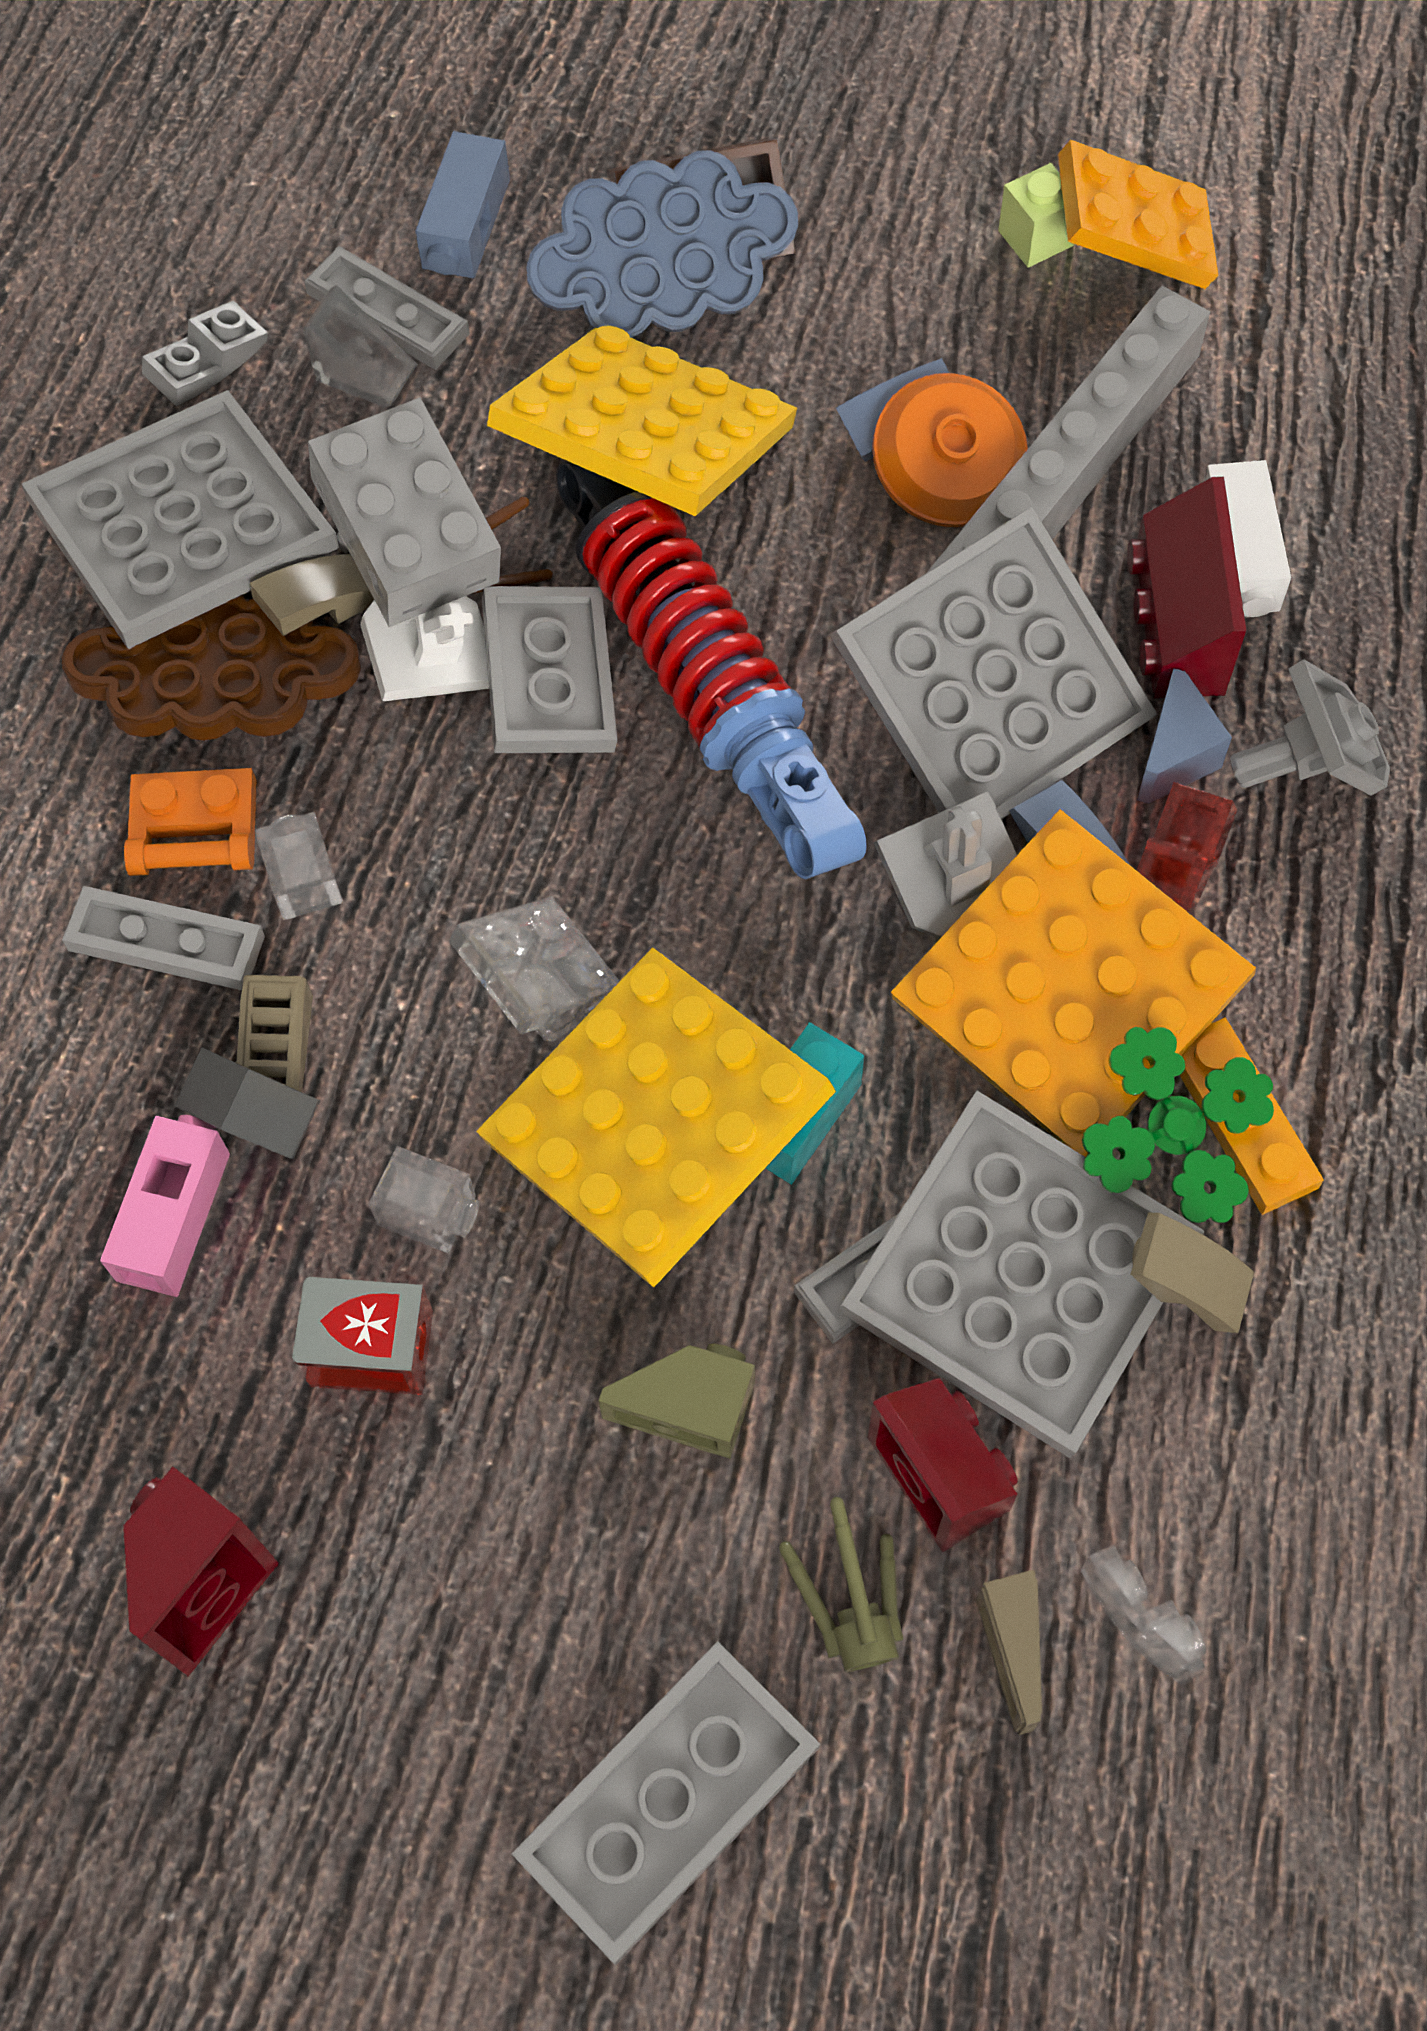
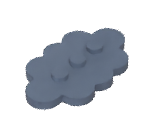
(662, 245)

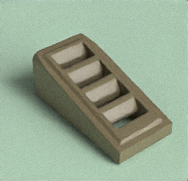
(275, 1003)
(1012, 1630)

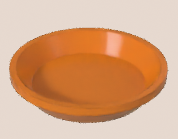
(946, 446)

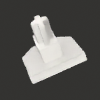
(429, 652)

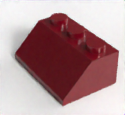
(1188, 590)
(187, 1568)

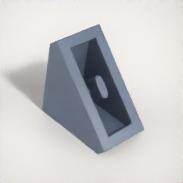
(1186, 741)

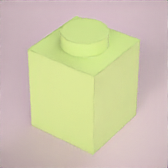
(1034, 215)

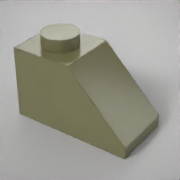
(686, 1398)

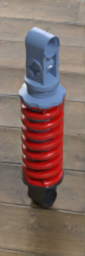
(711, 666)

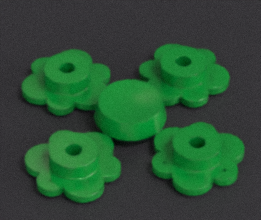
(1178, 1125)

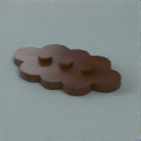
(213, 673)

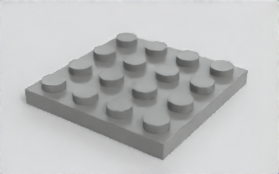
(178, 517)
(994, 670)
(1013, 1275)

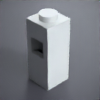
(1256, 535)

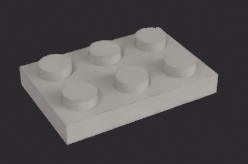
(548, 670)

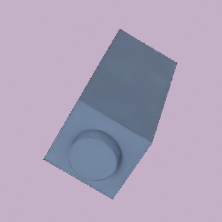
(463, 205)

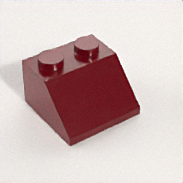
(941, 1461)

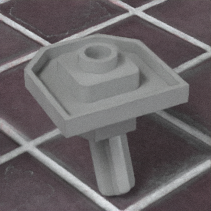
(1330, 736)
(946, 862)

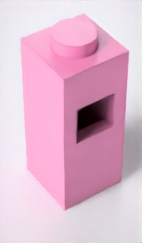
(166, 1205)

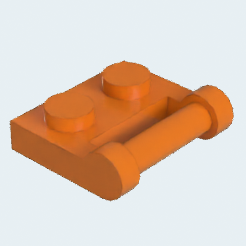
(191, 806)

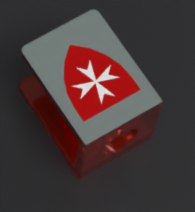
(363, 1335)

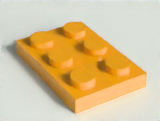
(1137, 214)

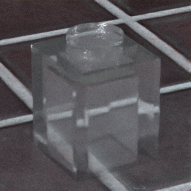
(298, 865)
(424, 1200)

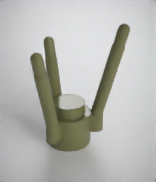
(863, 1634)

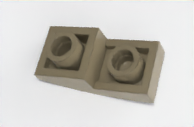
(310, 590)
(1192, 1271)

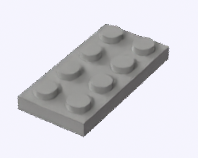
(666, 1802)

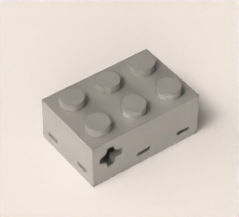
(404, 511)

